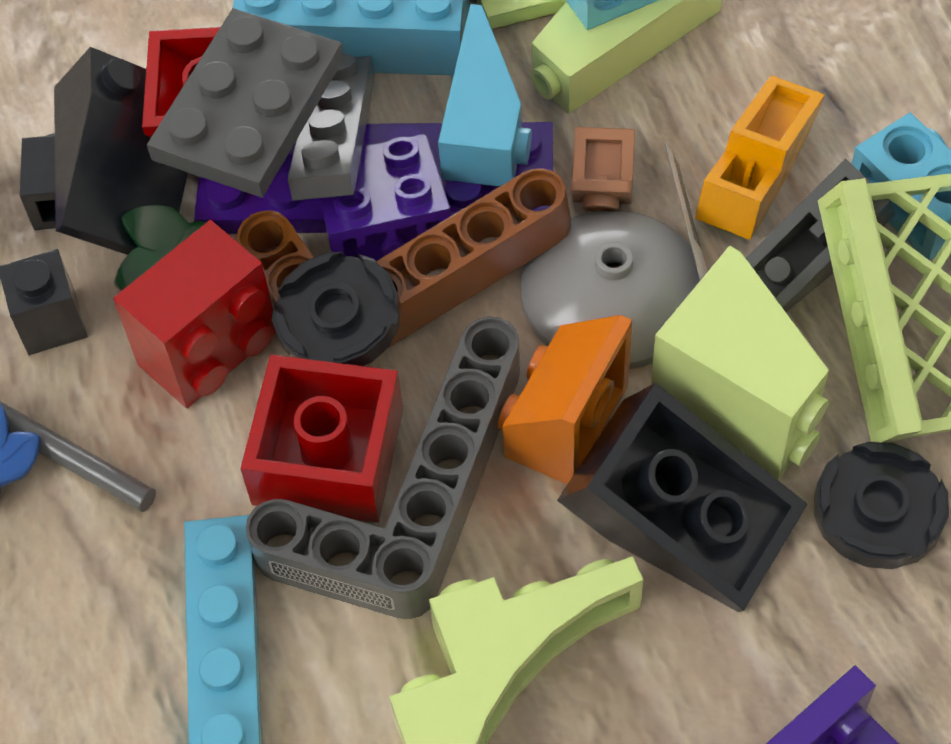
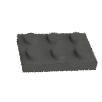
(246, 102)

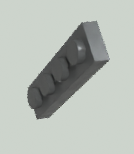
(333, 137)

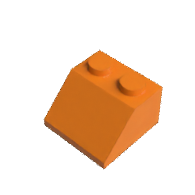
(568, 396)

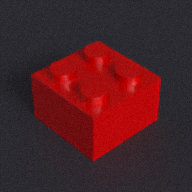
(197, 314)
(324, 436)

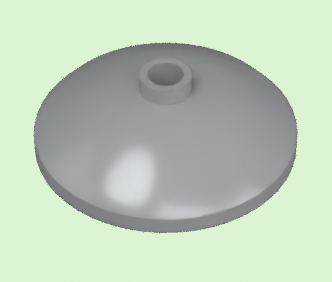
(577, 286)

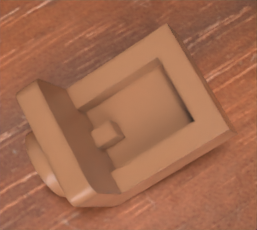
(603, 168)

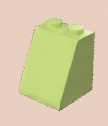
(743, 366)

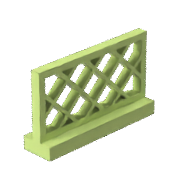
(871, 300)

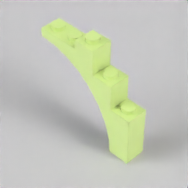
(502, 646)

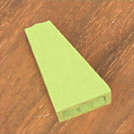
(581, 63)

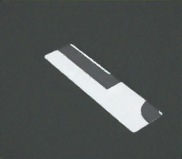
(687, 214)

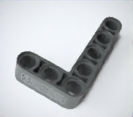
(425, 491)

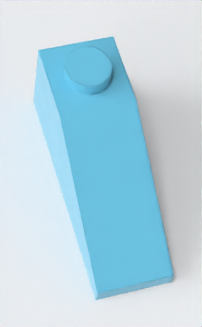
(482, 118)

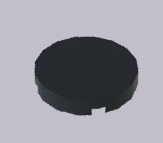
(337, 310)
(880, 505)

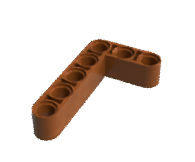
(448, 245)

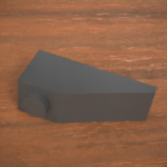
(796, 252)

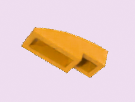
(758, 157)

